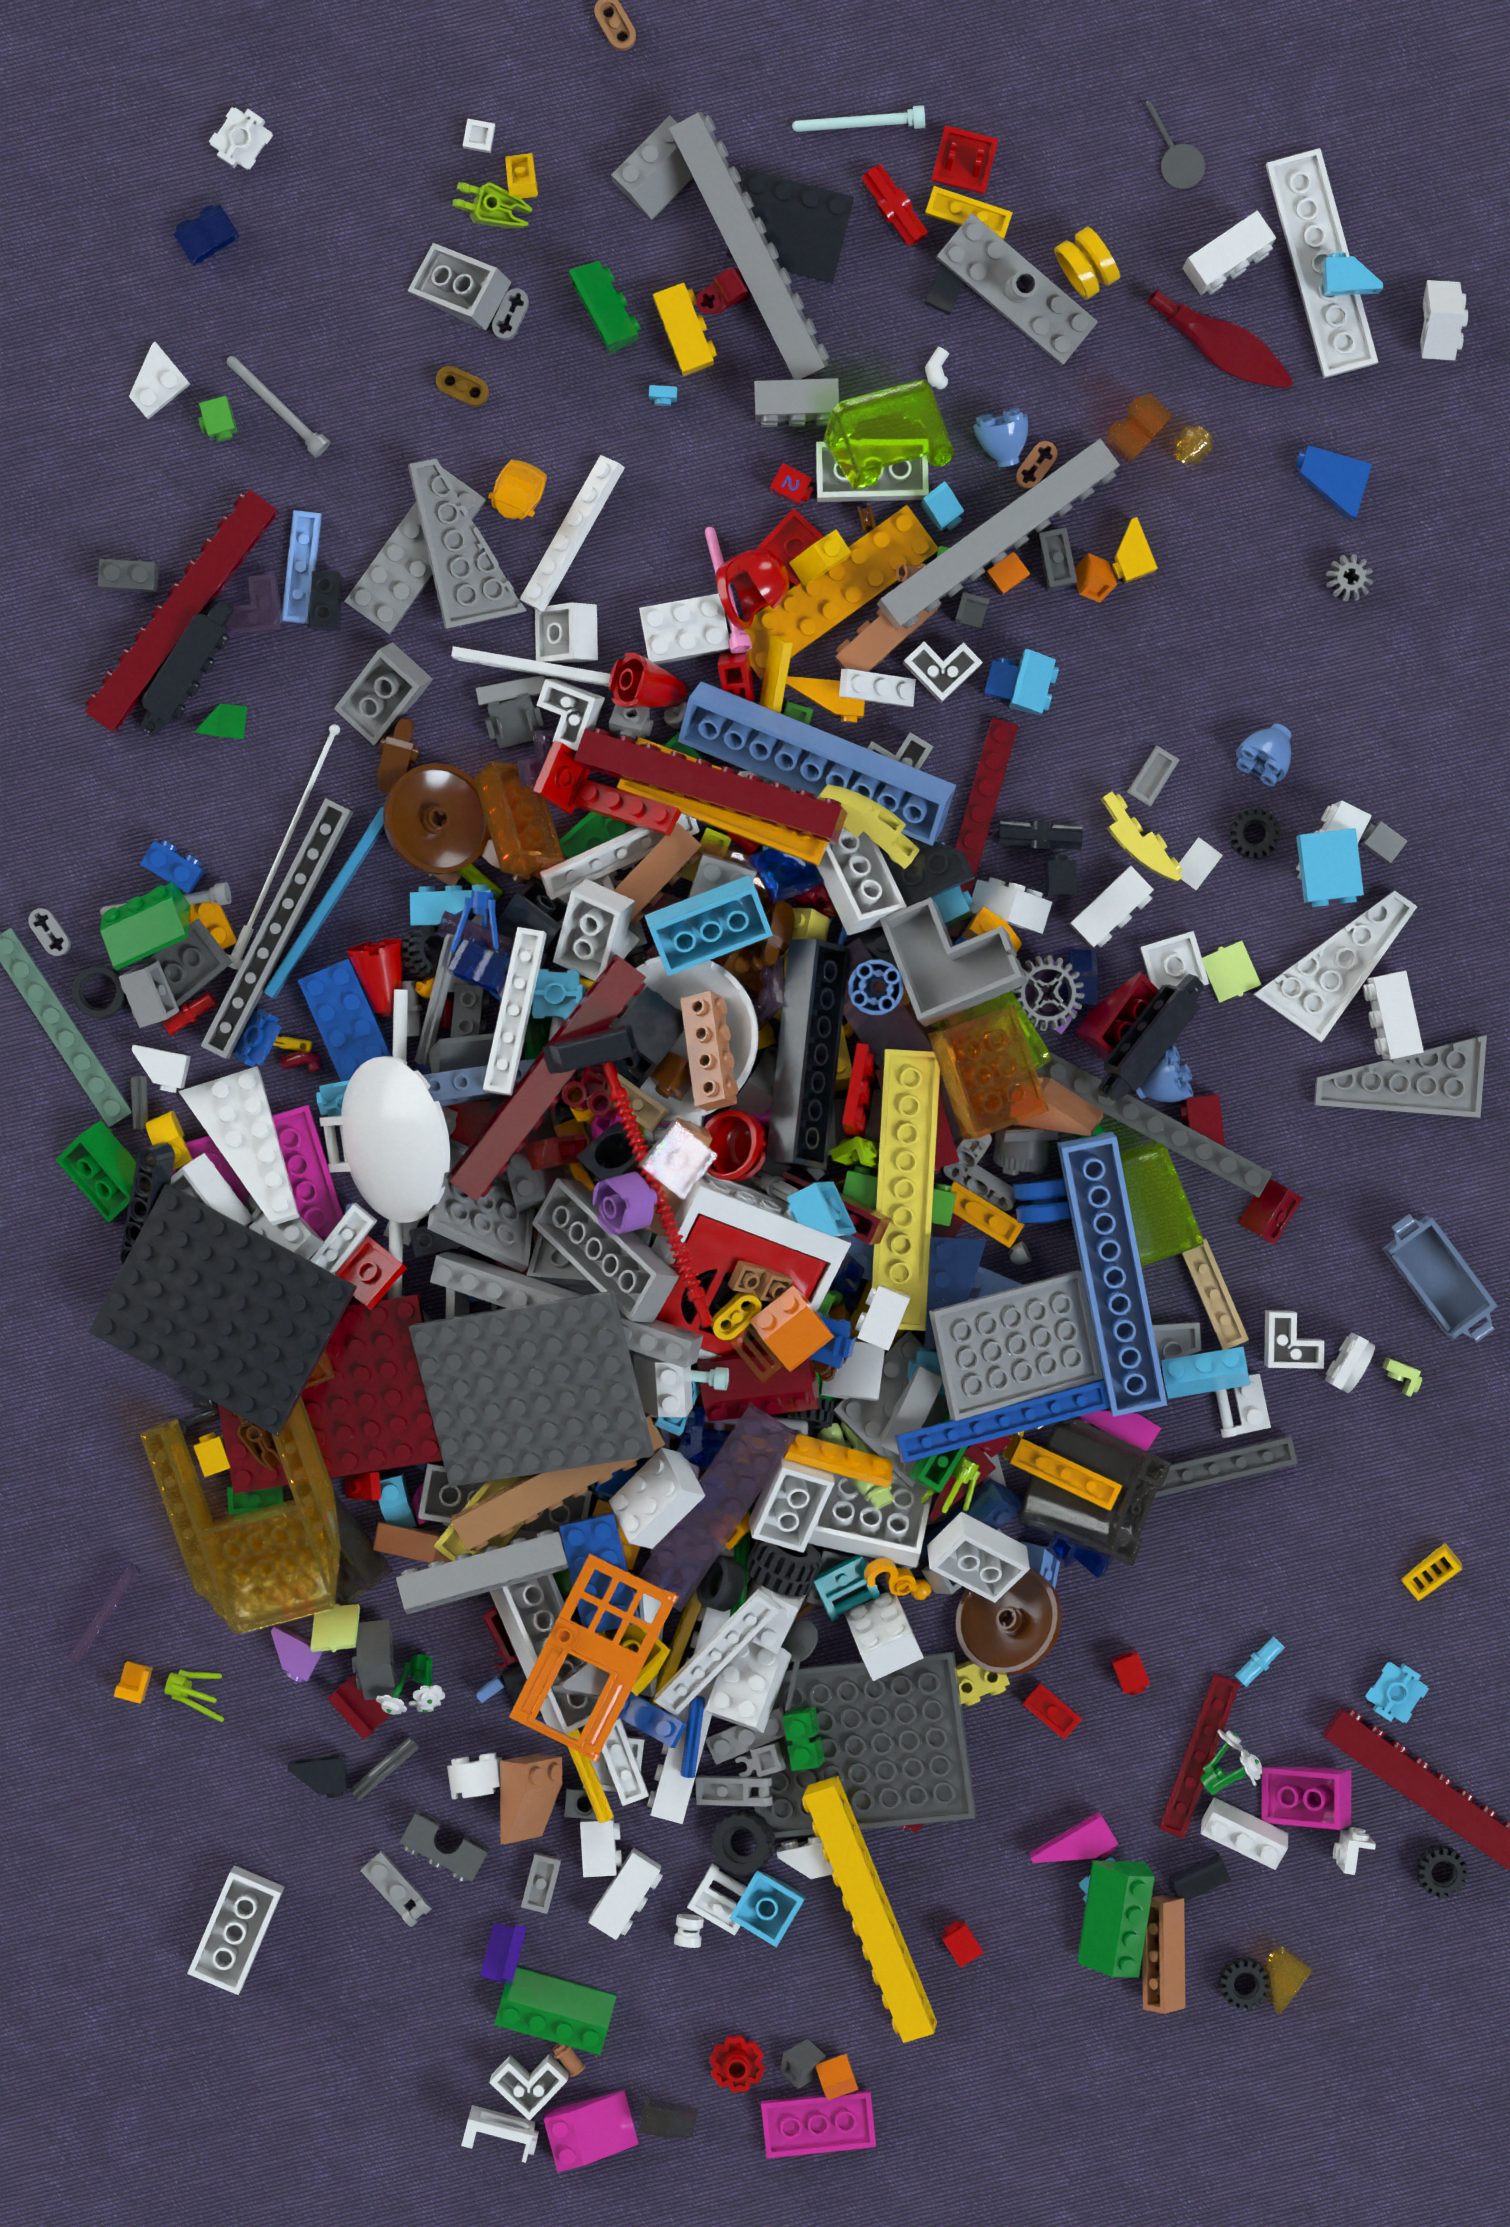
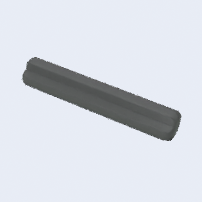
(384, 1768)

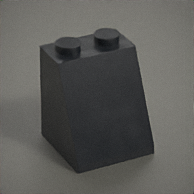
(533, 910)
(655, 1029)

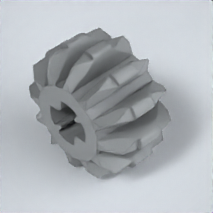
(1357, 573)

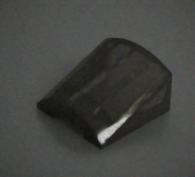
(1083, 1522)

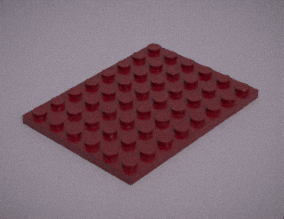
(367, 1414)

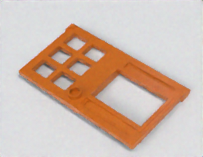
(594, 1649)

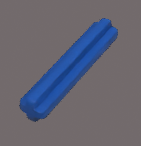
(692, 1737)

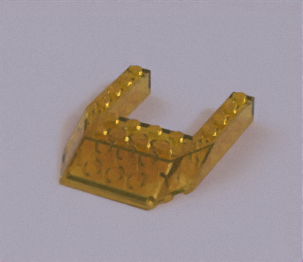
(264, 1561)

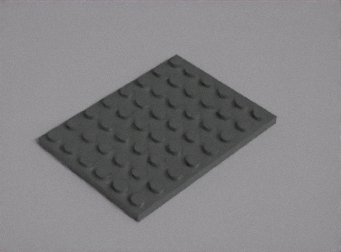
(532, 1389)
(888, 1741)

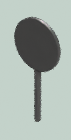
(1182, 163)
(800, 1644)

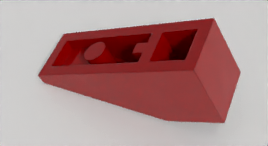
(736, 675)

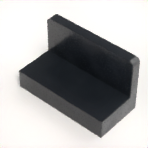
(1200, 1878)

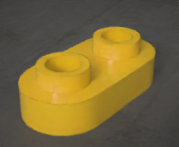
(736, 1314)

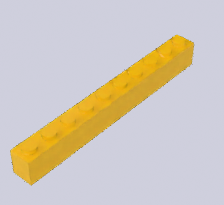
(870, 1909)

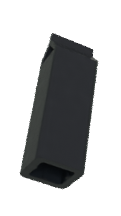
(591, 1049)

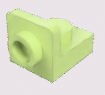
(1399, 1371)

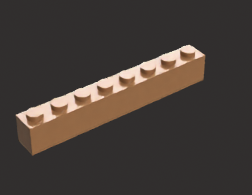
(532, 1495)

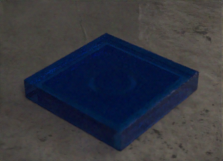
(784, 874)

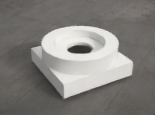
(1350, 1363)

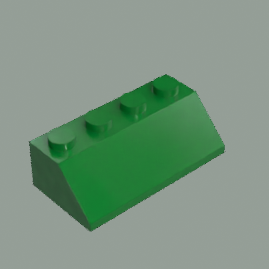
(1116, 1917)
(556, 2010)

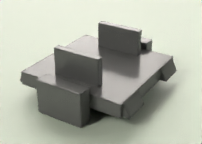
(513, 721)

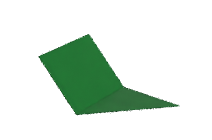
(225, 721)

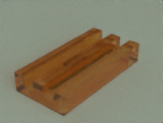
(771, 1370)

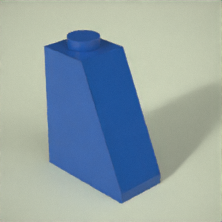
(1334, 478)

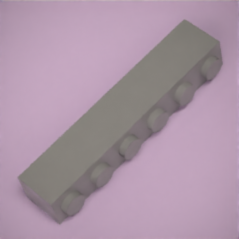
(481, 1572)

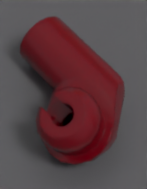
(301, 1058)

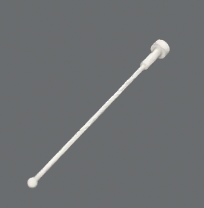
(247, 931)

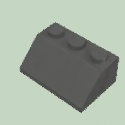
(460, 1053)

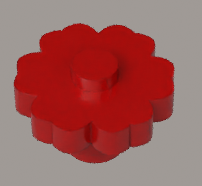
(737, 2063)

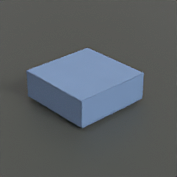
(490, 1688)

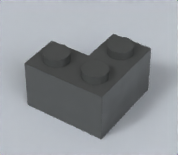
(375, 1659)

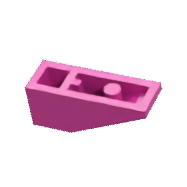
(1082, 1841)

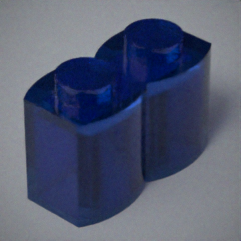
(206, 234)
(480, 966)

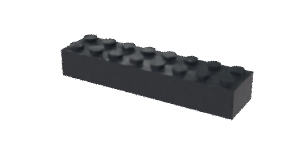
(807, 1054)

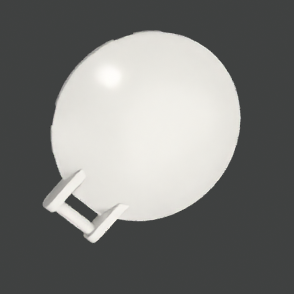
(739, 1018)
(391, 1139)

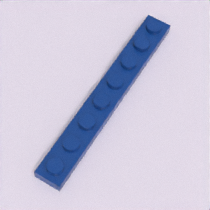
(1002, 1421)

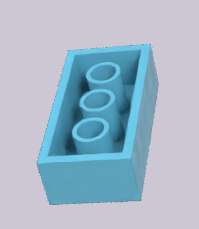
(708, 925)

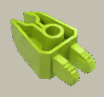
(492, 206)

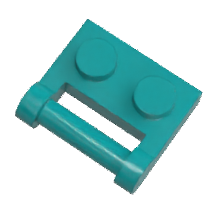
(840, 1581)

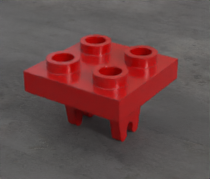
(964, 160)

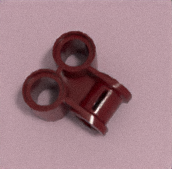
(727, 288)
(594, 1089)

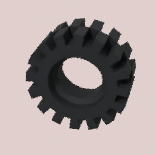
(1237, 833)
(415, 950)
(815, 1418)
(1448, 1887)
(1238, 1967)

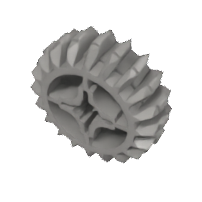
(1035, 984)

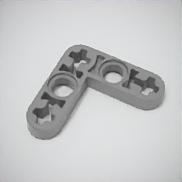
(967, 1172)

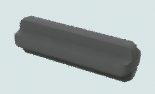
(139, 1102)

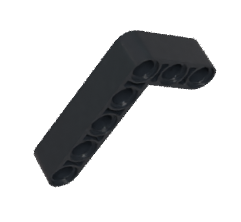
(151, 1174)

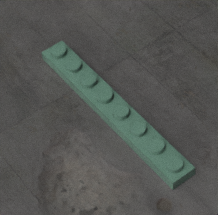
(62, 1029)

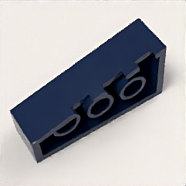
(951, 1275)

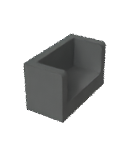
(1057, 559)

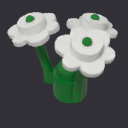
(428, 1695)
(1217, 1779)

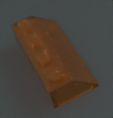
(517, 821)

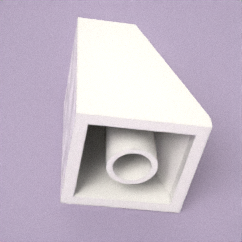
(776, 1630)

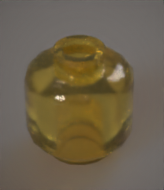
(1192, 445)

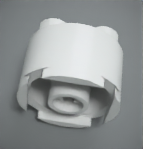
(474, 1777)

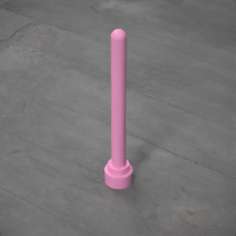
(739, 640)

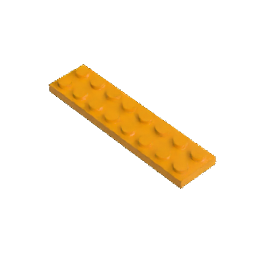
(828, 600)
(780, 839)

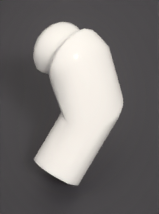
(934, 369)

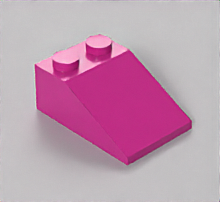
(1307, 1796)
(590, 2130)

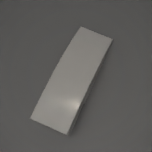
(912, 1406)

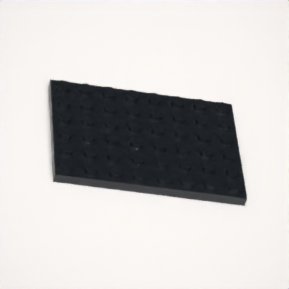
(222, 1309)

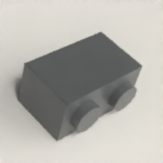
(128, 576)

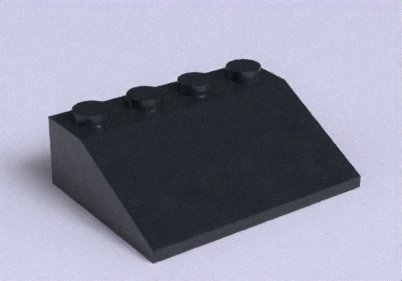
(801, 222)

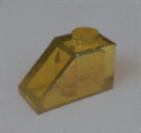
(1286, 1977)

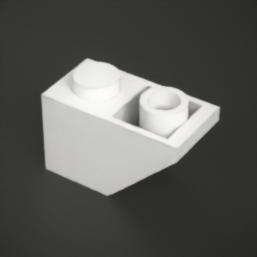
(805, 1857)

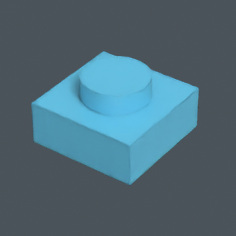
(662, 395)

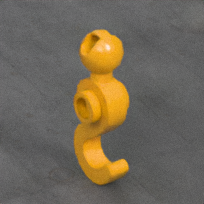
(898, 1579)

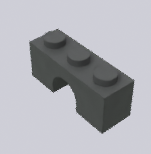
(462, 1861)

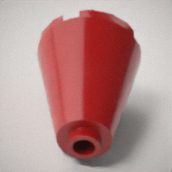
(644, 684)
(379, 972)

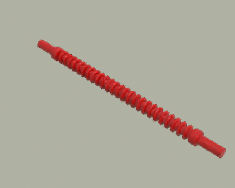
(696, 1294)

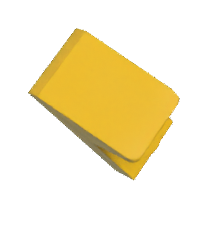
(521, 176)

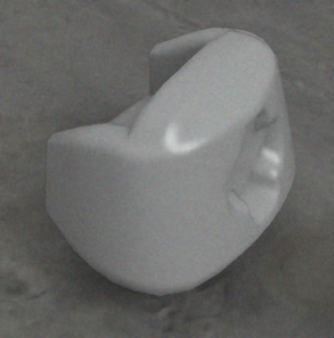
(675, 716)

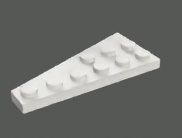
(1327, 979)
(242, 1127)

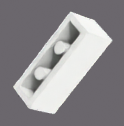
(1112, 908)
(1244, 1833)
(626, 1894)

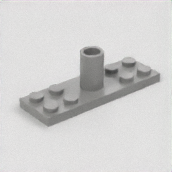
(992, 271)

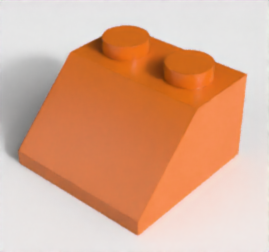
(791, 1328)

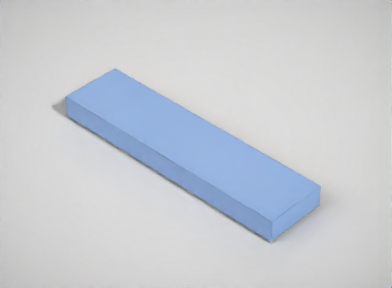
(300, 564)

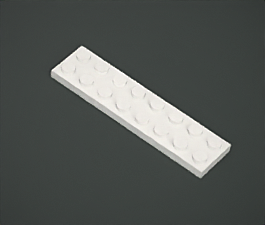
(1312, 234)

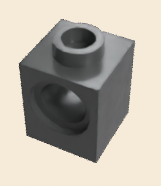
(572, 1807)

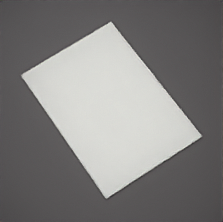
(1198, 863)

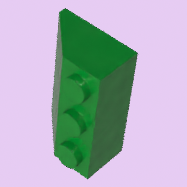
(605, 305)
(145, 925)
(100, 1169)

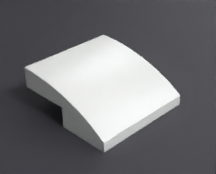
(859, 1375)

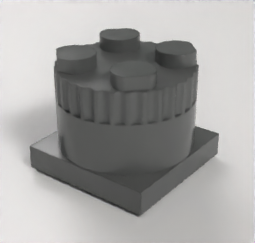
(1023, 1149)

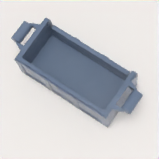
(1440, 1277)

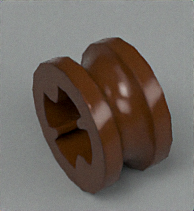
(866, 517)

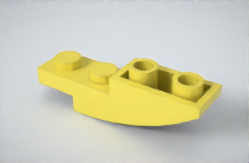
(876, 821)
(1145, 850)

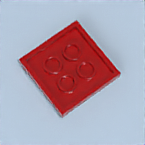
(859, 1094)

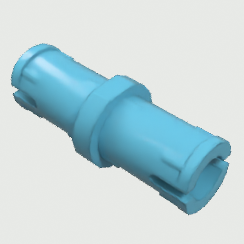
(1259, 1661)

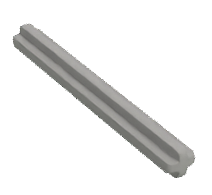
(436, 1003)

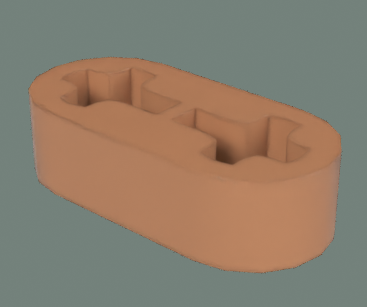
(1031, 460)

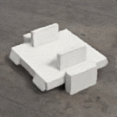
(241, 138)

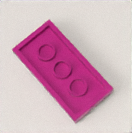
(818, 2124)

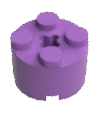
(624, 1203)

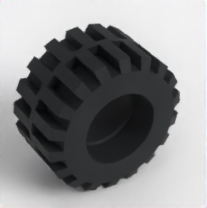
(784, 1569)

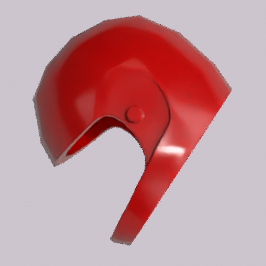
(759, 581)
(739, 1144)

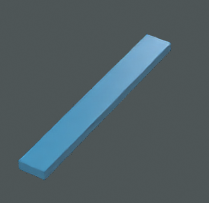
(326, 906)

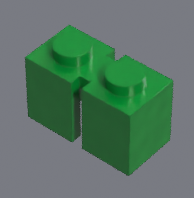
(800, 1727)

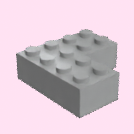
(945, 976)

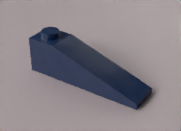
(990, 1504)

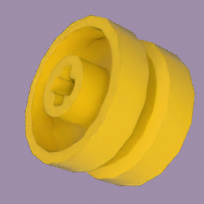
(1087, 263)

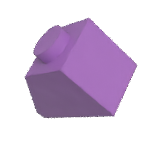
(294, 1653)

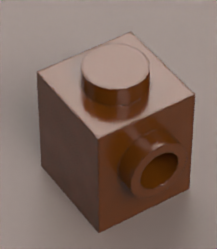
(672, 1076)

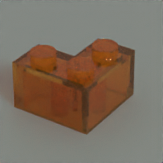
(1140, 427)

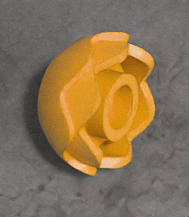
(425, 987)

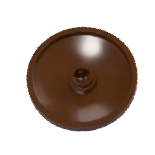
(435, 819)
(1014, 1630)

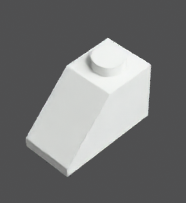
(163, 1067)

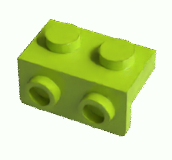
(857, 1152)

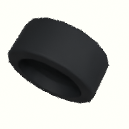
(78, 992)
(731, 1585)

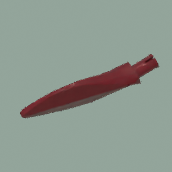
(1224, 344)

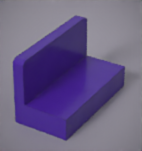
(503, 1953)

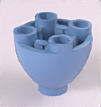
(1003, 435)
(1266, 754)
(862, 987)
(1168, 1079)

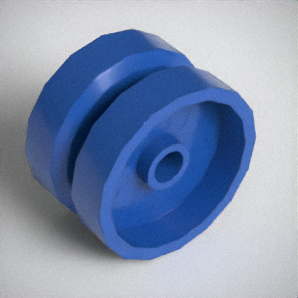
(1045, 1203)

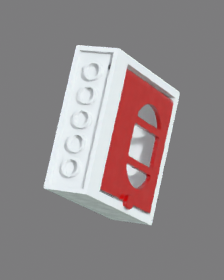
(750, 1228)

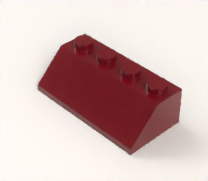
(779, 1394)

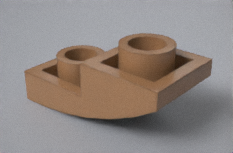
(761, 1281)

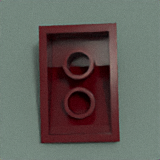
(1116, 1014)

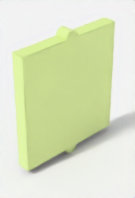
(1230, 971)
(335, 1628)

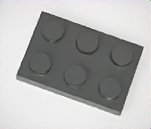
(191, 962)

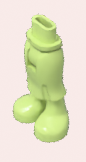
(878, 1495)

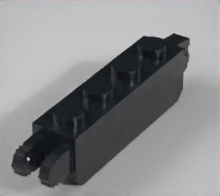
(185, 667)
(1150, 1037)

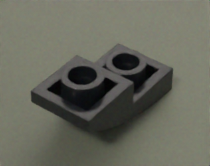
(944, 290)

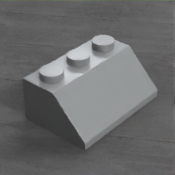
(654, 171)

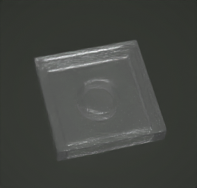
(678, 1160)

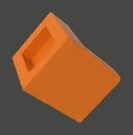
(1007, 573)
(1094, 578)
(836, 2077)

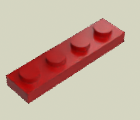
(627, 807)

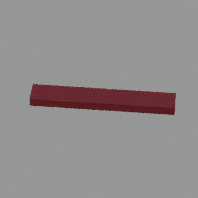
(1198, 1754)

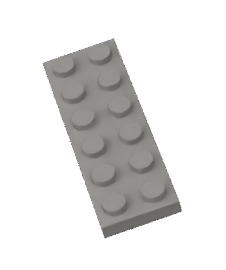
(402, 566)

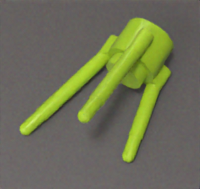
(963, 1472)
(180, 1687)

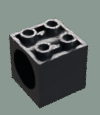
(609, 1155)

